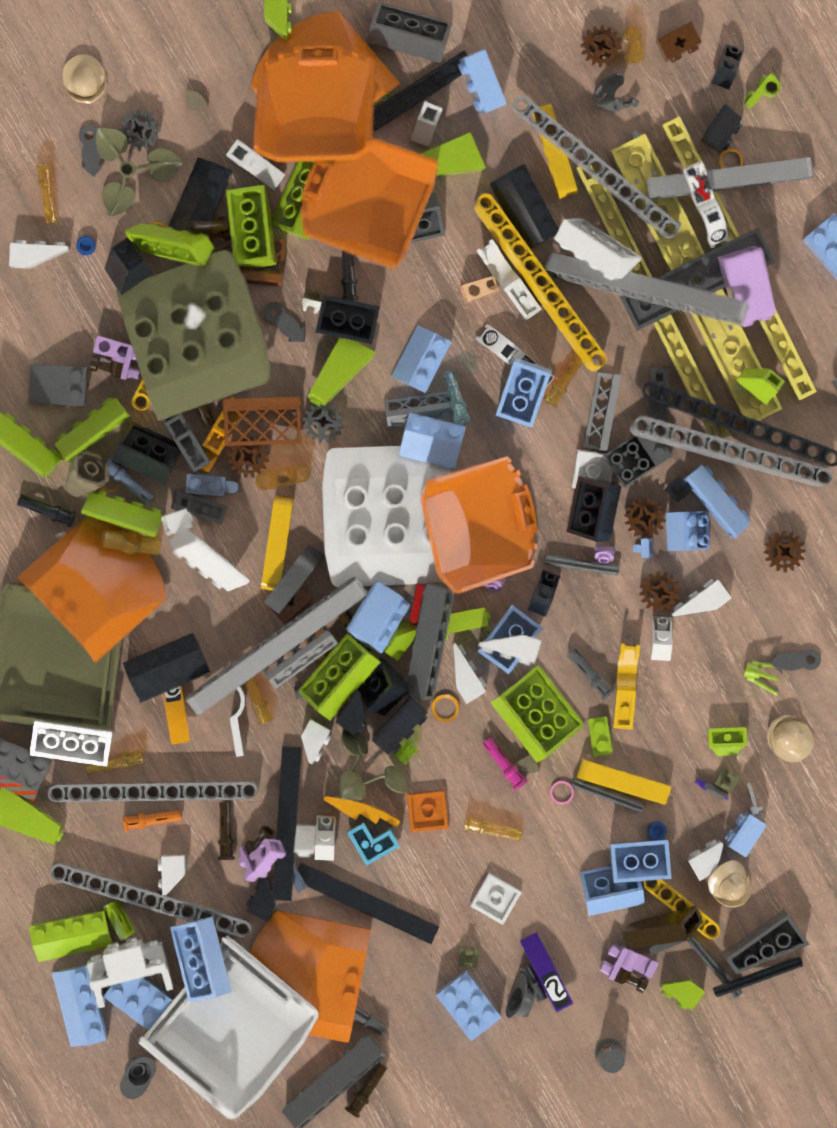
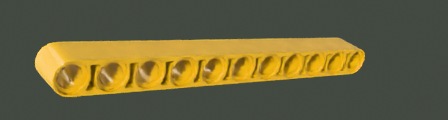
(539, 272)

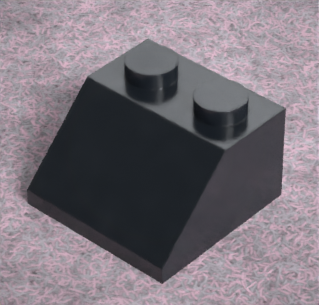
(721, 129)
(126, 266)
(383, 688)
(352, 715)

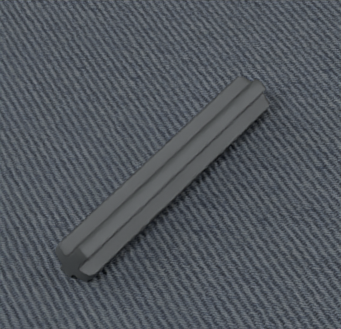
(580, 564)
(608, 794)
(711, 962)

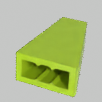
(457, 156)
(341, 367)
(26, 818)

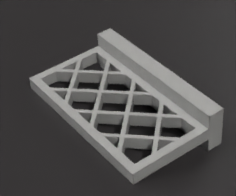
(300, 657)

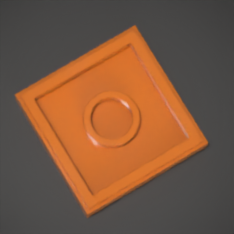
(427, 811)

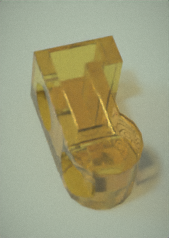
(632, 38)

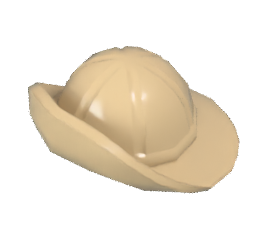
(84, 78)
(790, 738)
(730, 884)

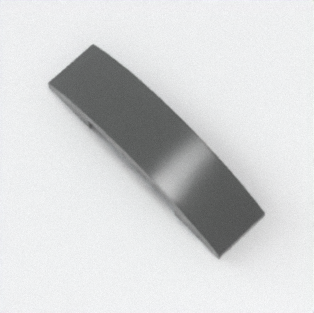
(294, 578)

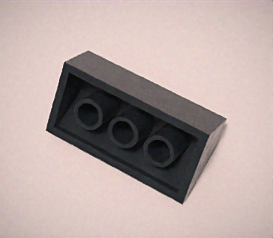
(201, 194)
(524, 206)
(166, 667)

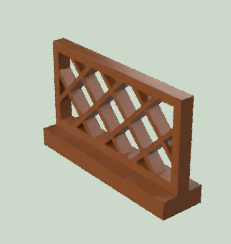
(258, 276)
(257, 405)

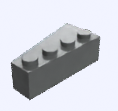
(765, 943)

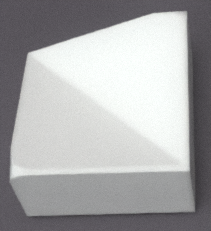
(194, 316)

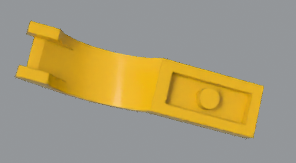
(626, 686)

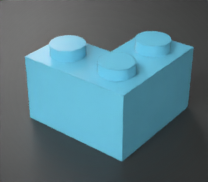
(372, 847)

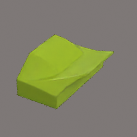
(727, 740)

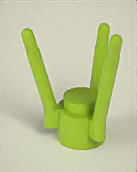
(754, 671)

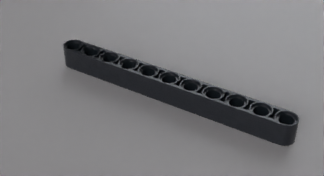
(730, 424)

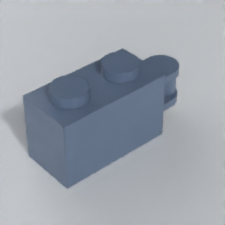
(209, 485)

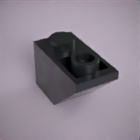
(727, 67)
(544, 593)
(261, 903)

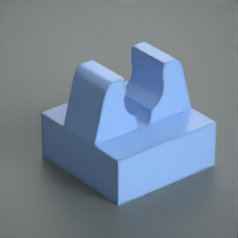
(645, 548)

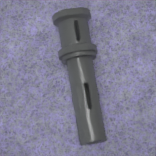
(597, 681)

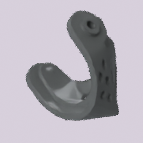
(609, 86)

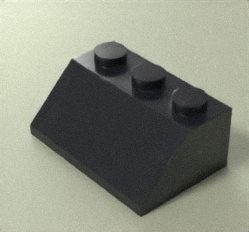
(347, 319)
(147, 452)
(594, 509)
(400, 726)

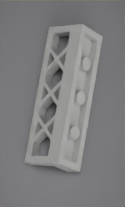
(609, 415)
(398, 418)

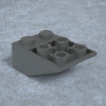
(636, 458)

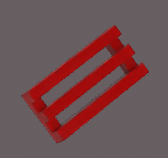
(417, 603)

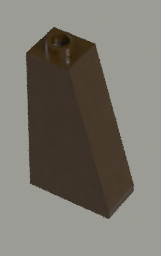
(663, 929)

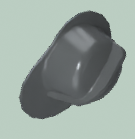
(521, 998)
(137, 1076)

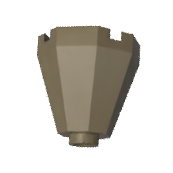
(86, 474)

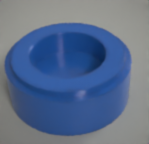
(86, 245)
(657, 830)

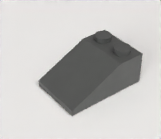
(58, 385)

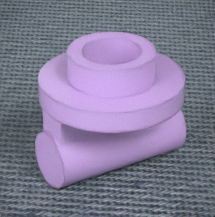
(604, 554)
(495, 586)

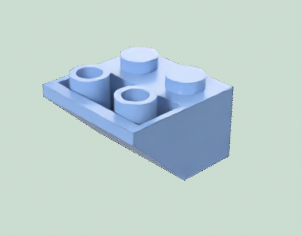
(687, 531)
(745, 833)

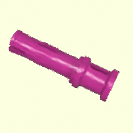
(510, 771)

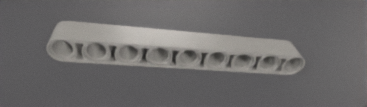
(734, 177)

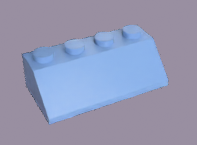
(716, 501)
(200, 959)
(79, 1006)

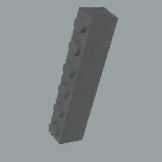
(429, 641)
(334, 1082)

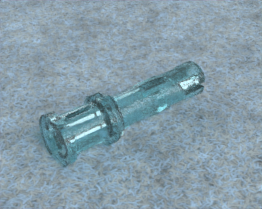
(457, 404)

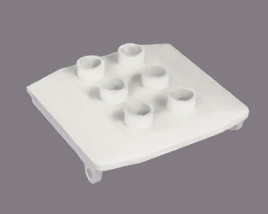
(376, 517)
(233, 1042)

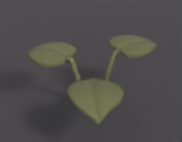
(111, 144)
(351, 783)

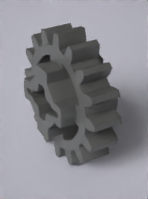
(148, 126)
(324, 414)

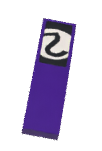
(546, 972)

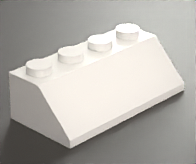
(596, 248)
(207, 560)
(71, 743)

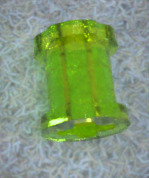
(406, 752)

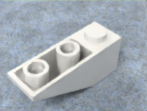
(255, 164)
(30, 255)
(708, 599)
(517, 646)
(466, 680)
(305, 840)

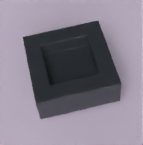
(677, 489)

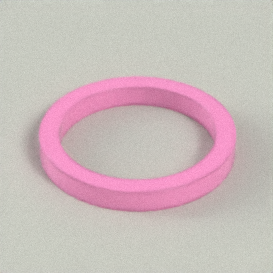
(572, 792)

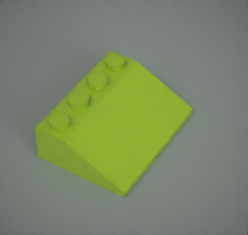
(27, 448)
(537, 713)

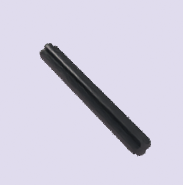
(757, 977)

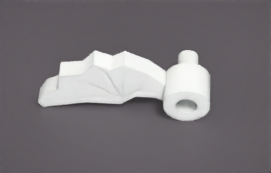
(754, 810)

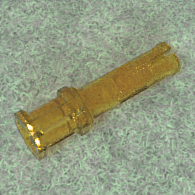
(47, 191)
(559, 387)
(259, 705)
(124, 760)
(491, 829)

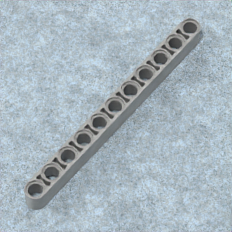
(584, 164)
(649, 290)
(722, 451)
(276, 645)
(144, 795)
(141, 901)

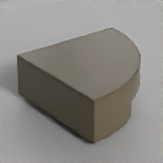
(195, 100)
(527, 764)

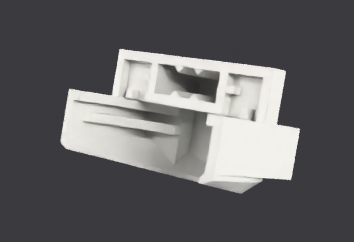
(127, 963)

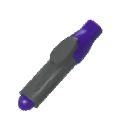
(712, 789)

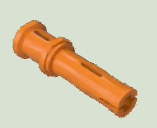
(141, 820)

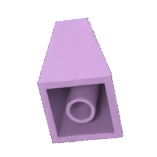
(748, 281)

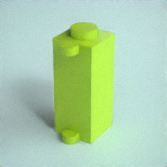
(469, 620)

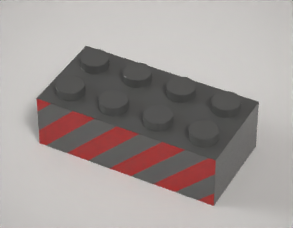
(21, 771)

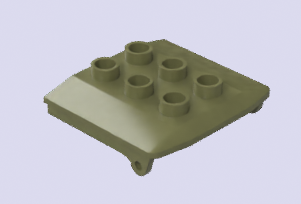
(201, 364)
(47, 670)

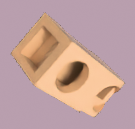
(479, 289)

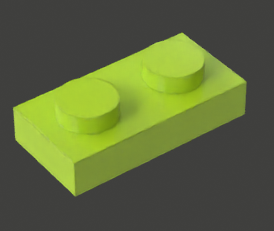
(600, 736)
(119, 919)

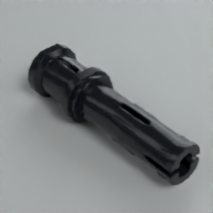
(349, 281)
(56, 513)

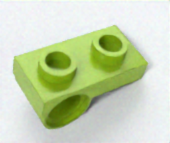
(754, 96)

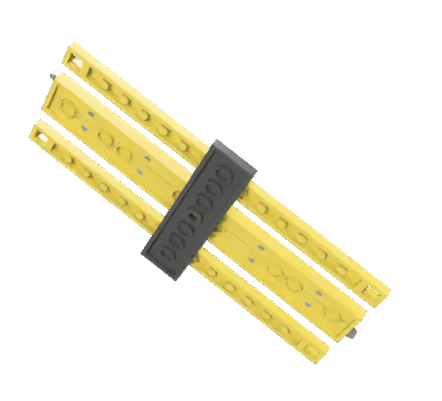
(697, 270)

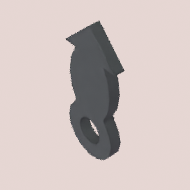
(89, 151)
(285, 323)
(793, 661)

